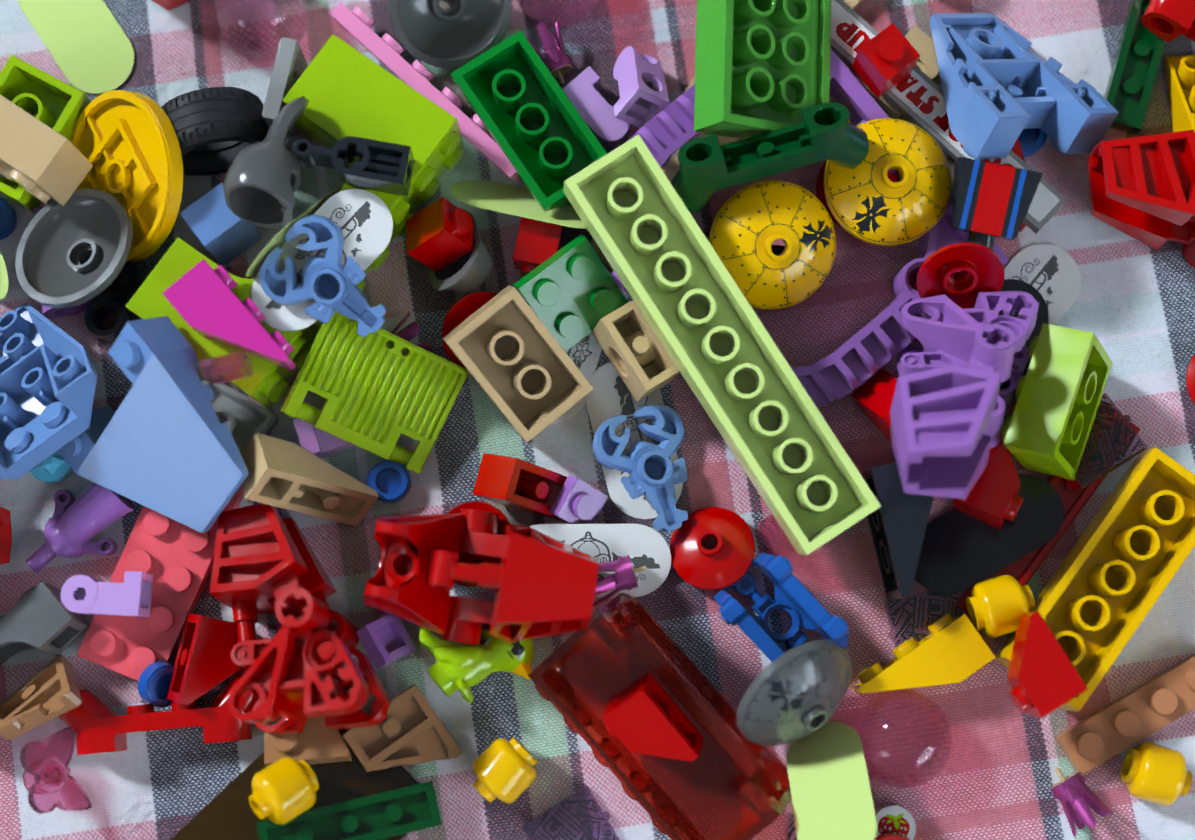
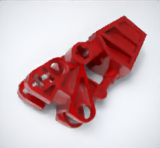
(1147, 188)
(538, 585)
(305, 669)

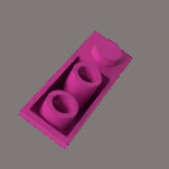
(214, 311)

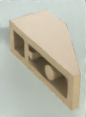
(302, 482)

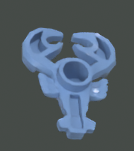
(322, 277)
(646, 463)

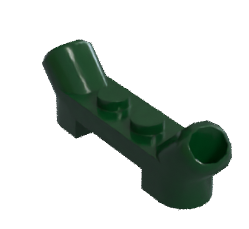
(821, 137)

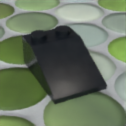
(896, 529)

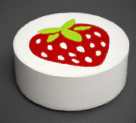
(895, 820)

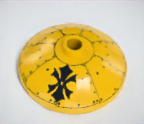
(883, 210)
(751, 223)

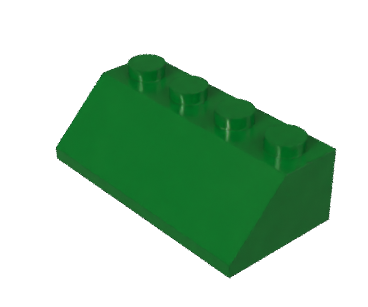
(529, 117)

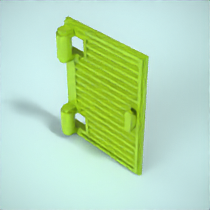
(376, 391)

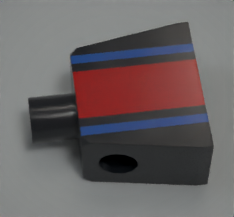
(990, 199)

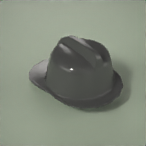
(468, 272)

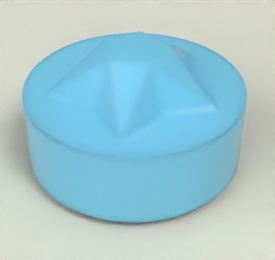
(52, 469)

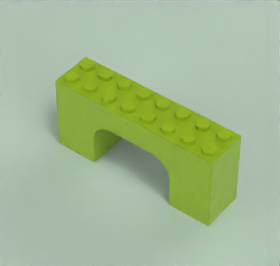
(346, 99)

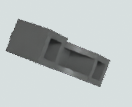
(39, 623)

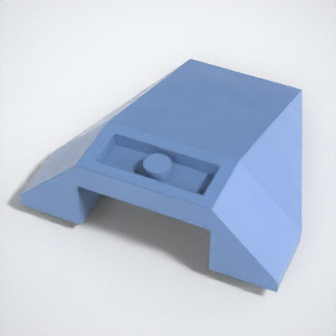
(43, 390)

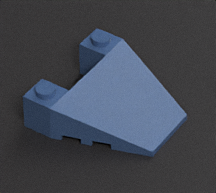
(1001, 87)
(164, 436)

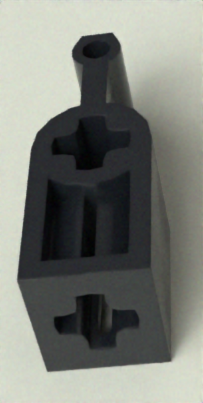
(382, 166)

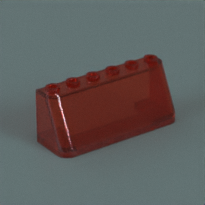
(719, 796)

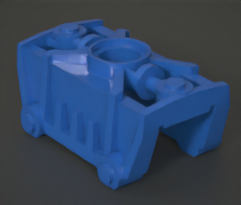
(788, 596)

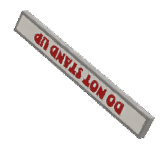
(924, 105)

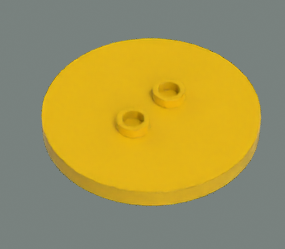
(134, 161)

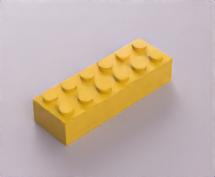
(1118, 567)

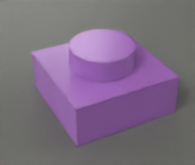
(578, 502)
(386, 640)

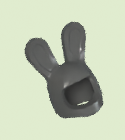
(267, 174)

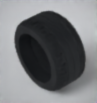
(215, 127)

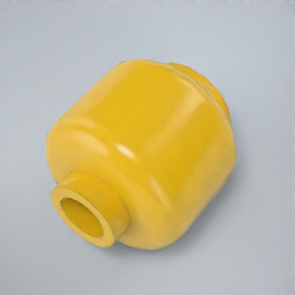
(998, 605)
(504, 770)
(1156, 773)
(283, 790)

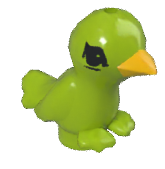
(466, 665)

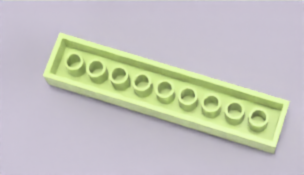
(720, 346)

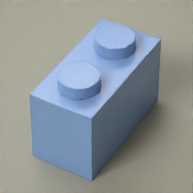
(218, 227)

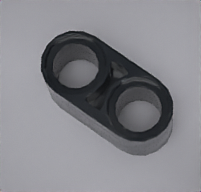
(113, 301)

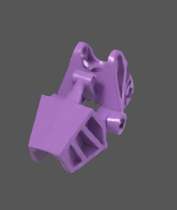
(948, 387)

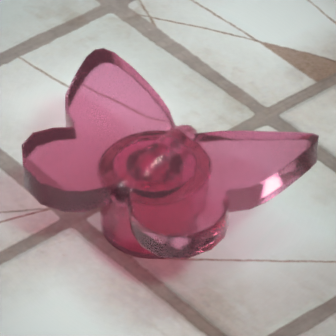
(48, 775)

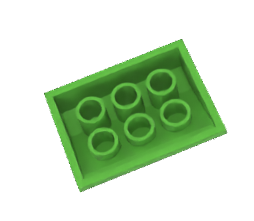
(759, 64)

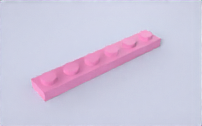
(419, 78)

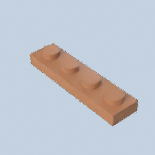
(1130, 717)

